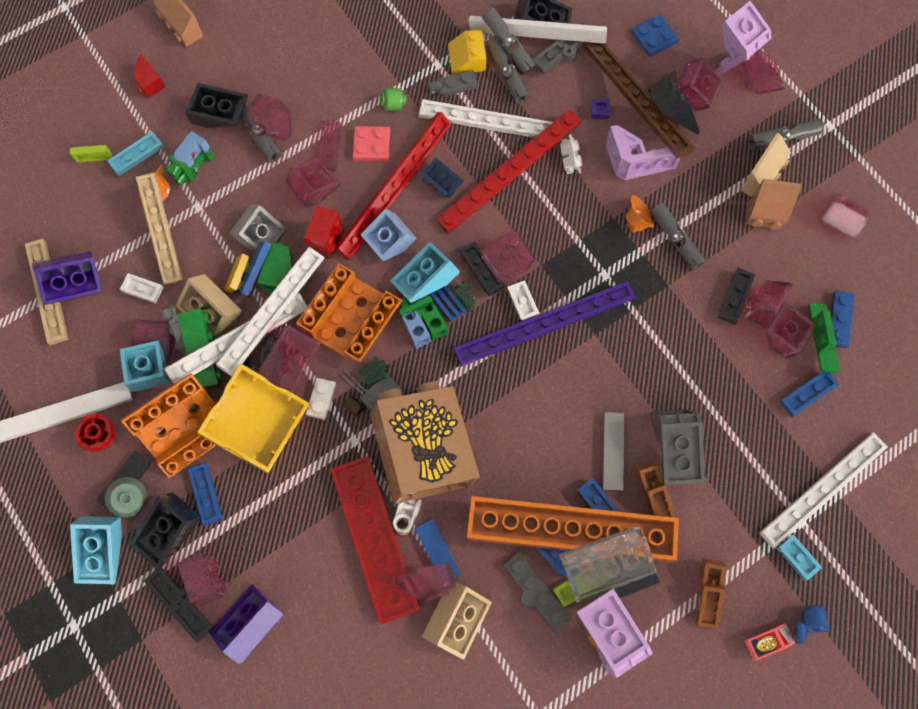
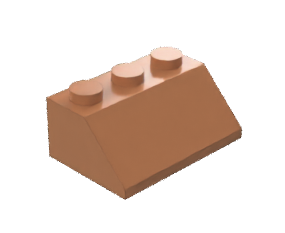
(179, 19)

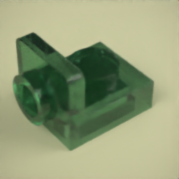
(466, 299)
(374, 372)

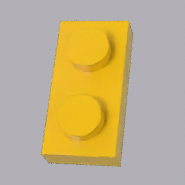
(240, 266)

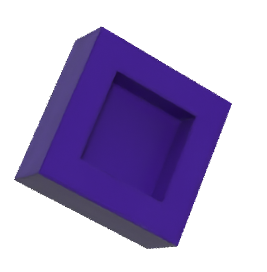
(600, 108)

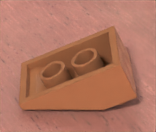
(772, 204)

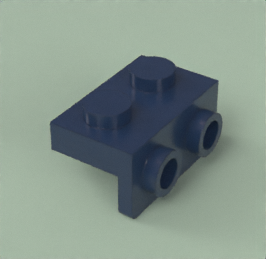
(441, 177)

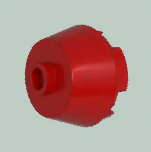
(95, 432)

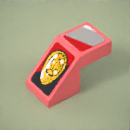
(769, 642)

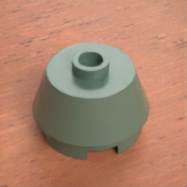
(126, 497)

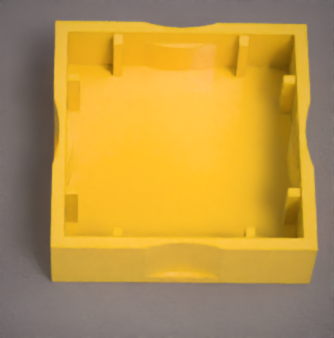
(253, 418)

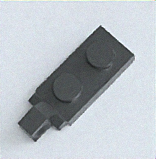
(454, 84)
(170, 314)

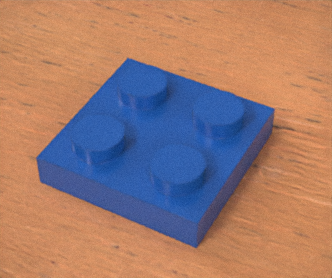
(654, 35)

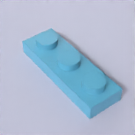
(135, 153)

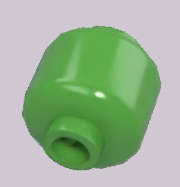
(392, 99)

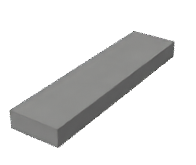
(613, 452)

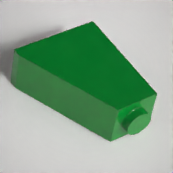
(275, 267)

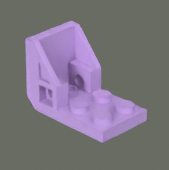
(743, 36)
(630, 166)
(614, 633)

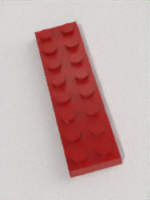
(373, 539)

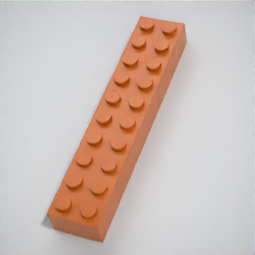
(564, 526)

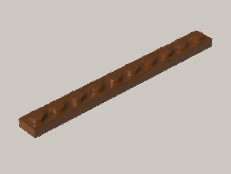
(639, 99)

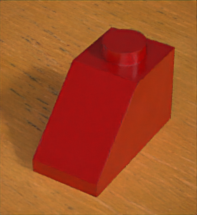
(147, 78)

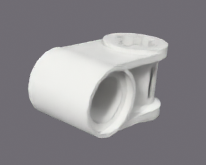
(406, 511)

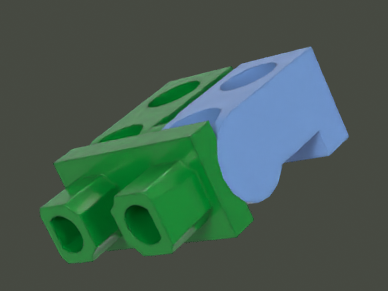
(189, 158)
(419, 313)

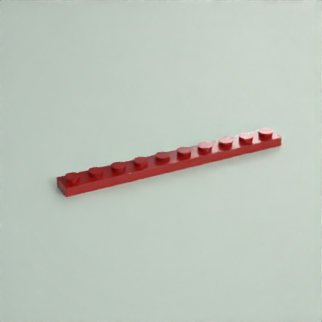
(508, 171)
(394, 184)

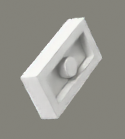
(141, 288)
(522, 301)
(321, 398)

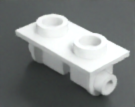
(571, 148)

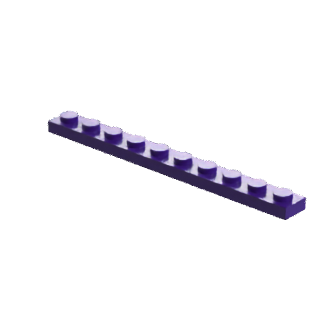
(544, 323)

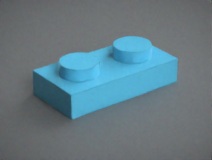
(799, 557)

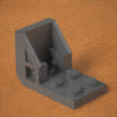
(681, 445)

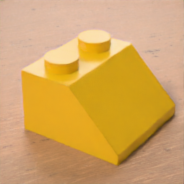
(467, 52)

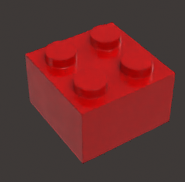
(324, 231)

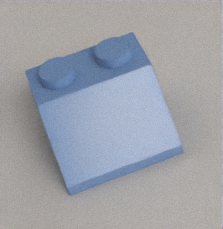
(388, 235)

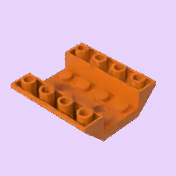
(337, 309)
(169, 409)

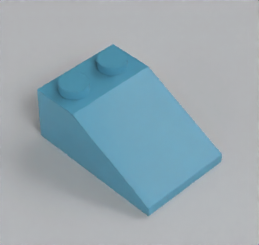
(425, 273)
(96, 549)

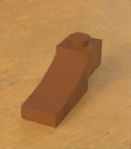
(654, 490)
(711, 593)

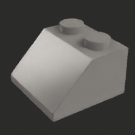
(256, 226)

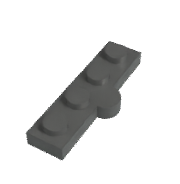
(556, 53)
(536, 593)

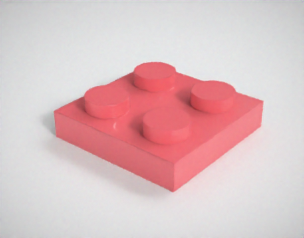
(371, 143)

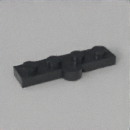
(178, 604)

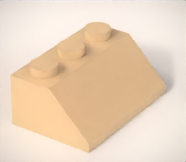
(769, 165)
(205, 295)
(457, 620)

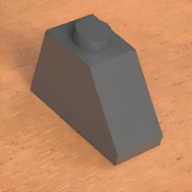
(371, 396)

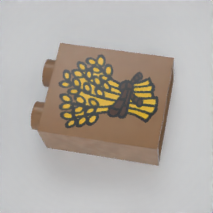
(423, 442)

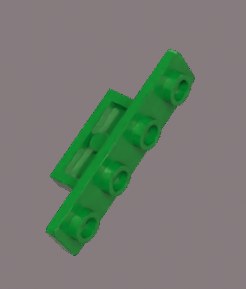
(824, 338)

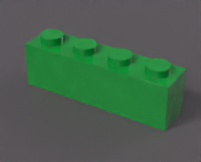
(195, 336)

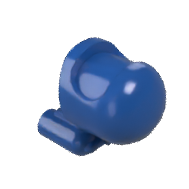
(813, 621)

